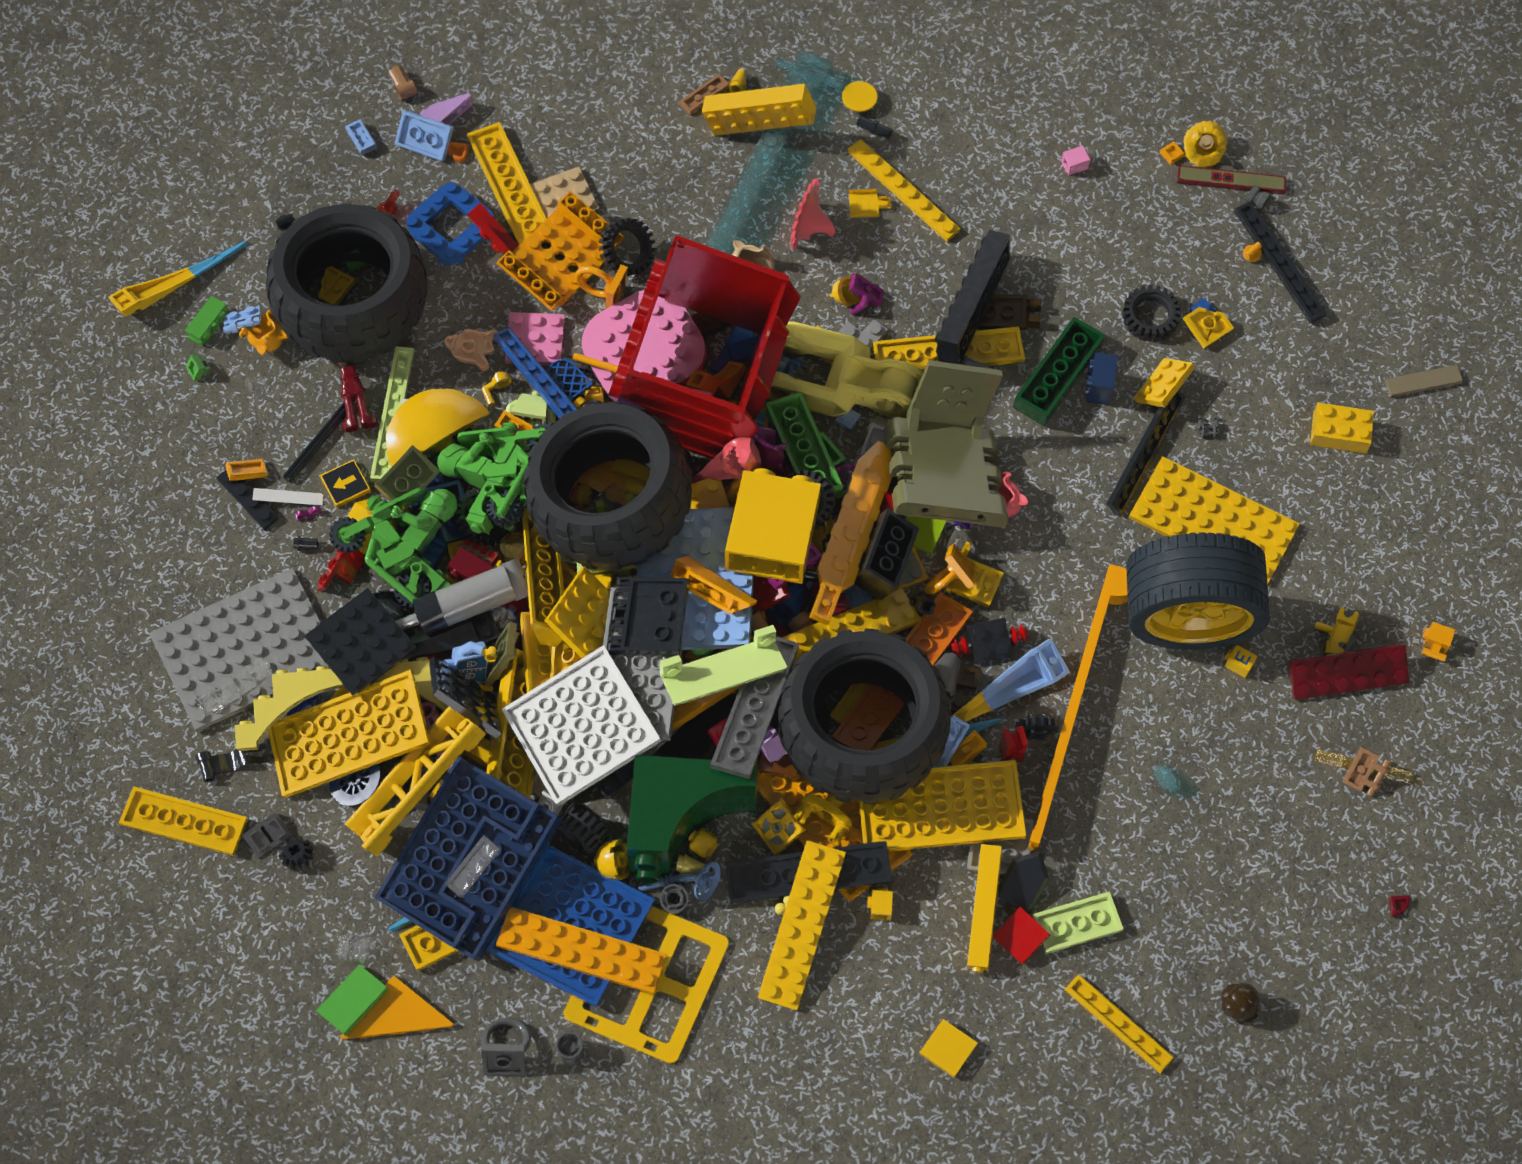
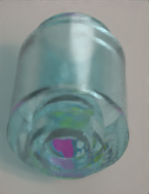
(1167, 779)

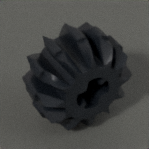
(299, 858)

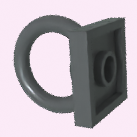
(505, 1058)

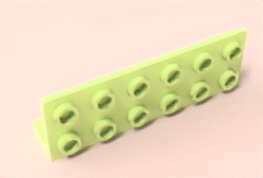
(723, 669)

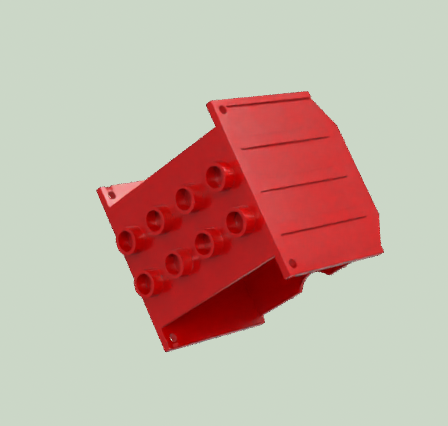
(727, 291)

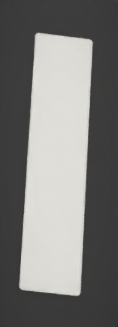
(287, 496)

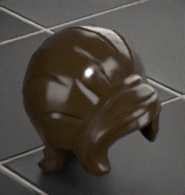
(1240, 1002)

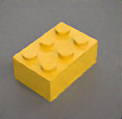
(1342, 428)

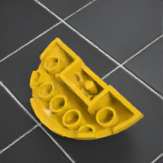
(430, 420)

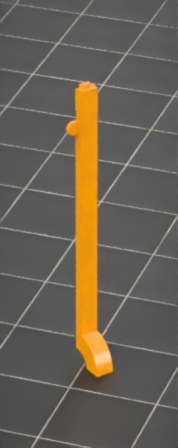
(1114, 593)

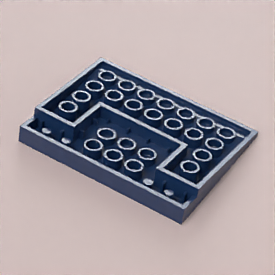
(458, 816)

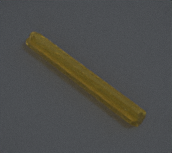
(1345, 762)

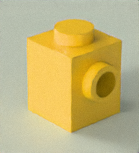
(880, 904)

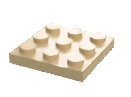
(554, 188)

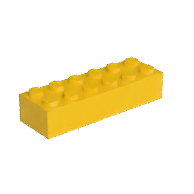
(759, 109)

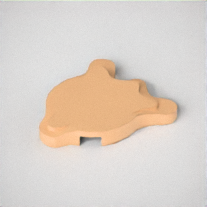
(472, 347)

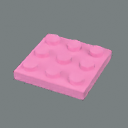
(539, 334)

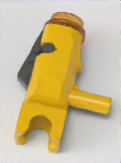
(1341, 633)

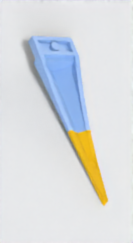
(1030, 673)

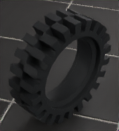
(644, 240)
(1156, 295)
(826, 493)

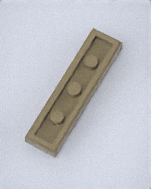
(1423, 381)

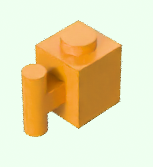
(1438, 639)

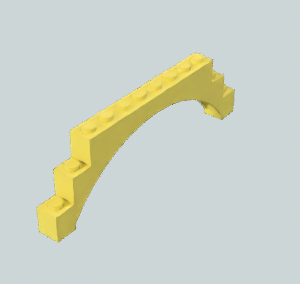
(296, 687)

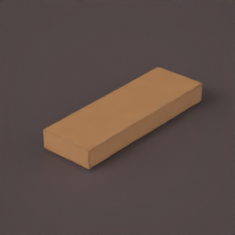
(695, 100)

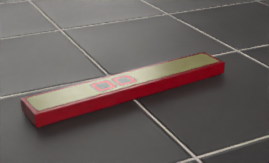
(1231, 179)

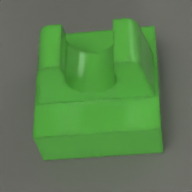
(196, 367)

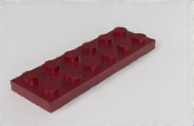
(1349, 671)

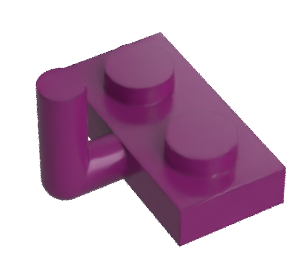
(867, 291)

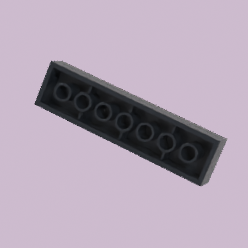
(973, 297)

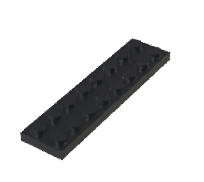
(775, 875)

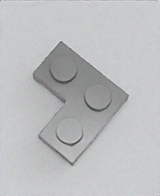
(871, 333)

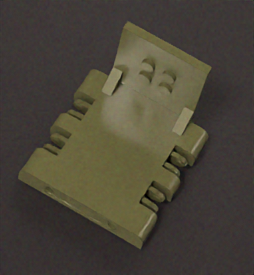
(944, 450)

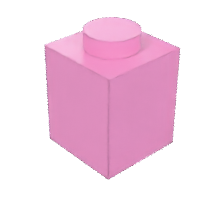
(1076, 160)

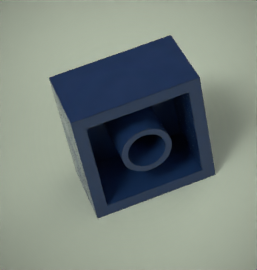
(1101, 378)

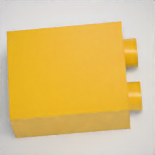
(772, 525)

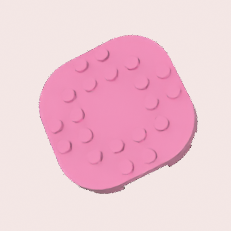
(669, 348)

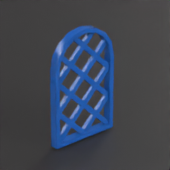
(578, 392)

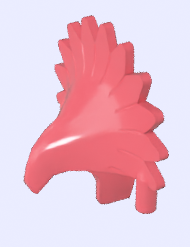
(810, 217)

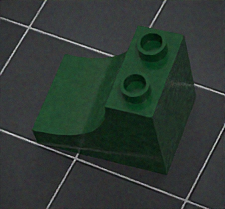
(671, 802)

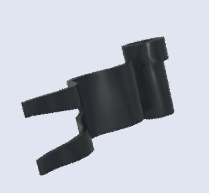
(228, 762)

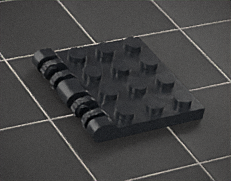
(649, 617)

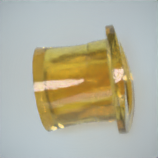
(512, 547)

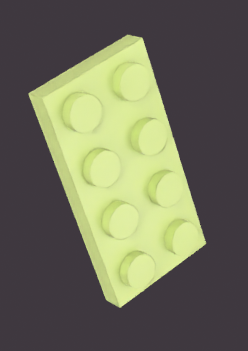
(1079, 922)

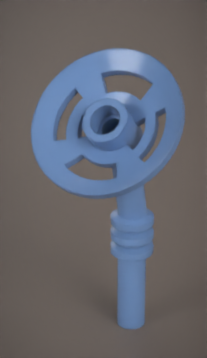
(702, 881)

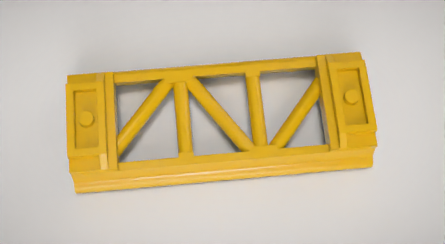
(367, 819)

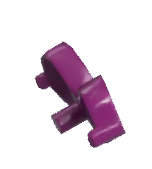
(304, 513)

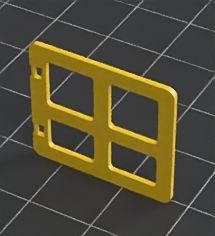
(693, 996)

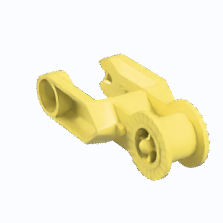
(853, 377)

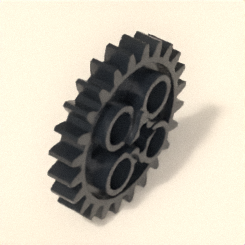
(464, 505)

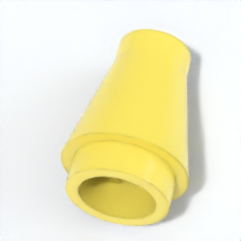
(688, 865)

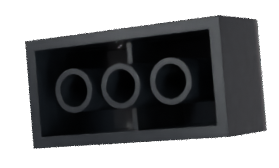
(886, 555)

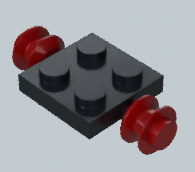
(989, 640)

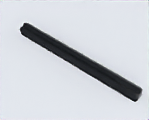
(316, 443)

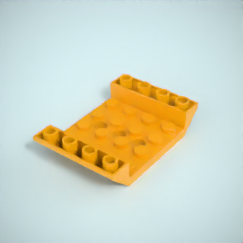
(571, 231)

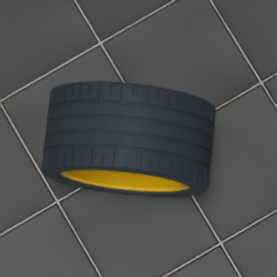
(1197, 591)

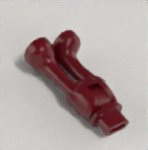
(353, 389)

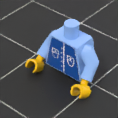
(472, 661)

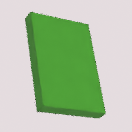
(352, 1000)

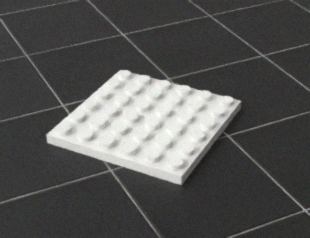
(581, 725)

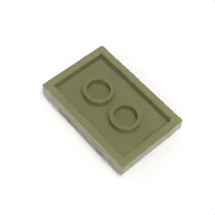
(407, 474)
(505, 652)

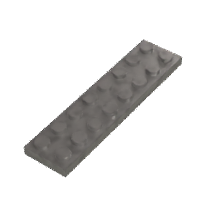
(751, 718)

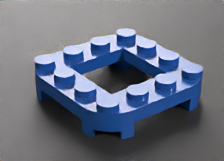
(420, 218)

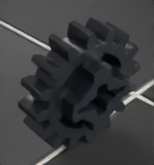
(1038, 726)

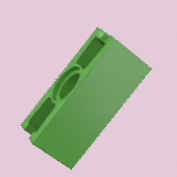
(207, 321)

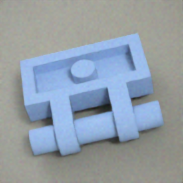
(247, 318)

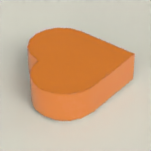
(458, 151)

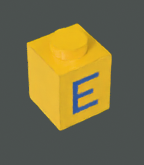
(1240, 660)

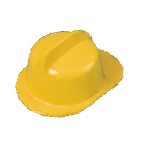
(841, 292)

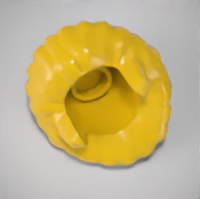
(1205, 144)

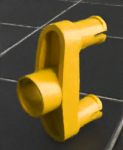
(828, 810)

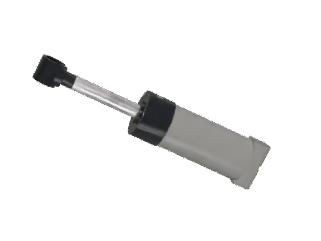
(468, 598)

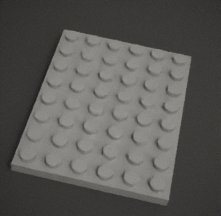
(230, 634)

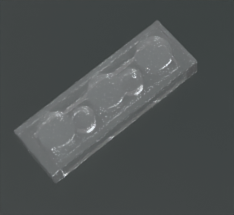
(472, 866)

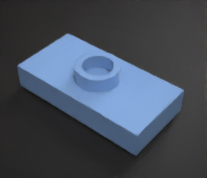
(361, 137)

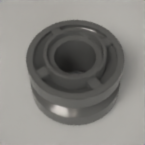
(674, 889)

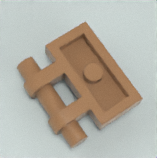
(1362, 767)

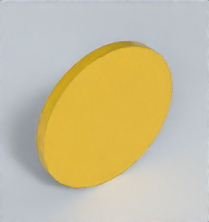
(859, 96)

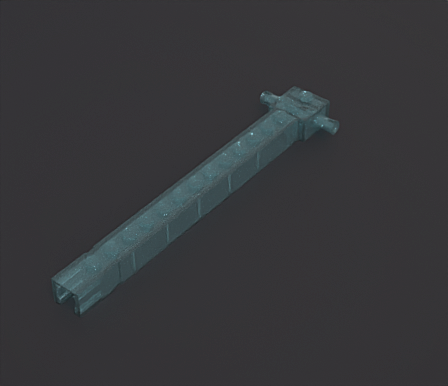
(768, 153)

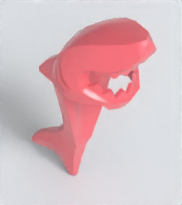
(729, 464)

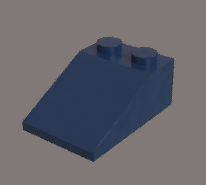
(450, 530)

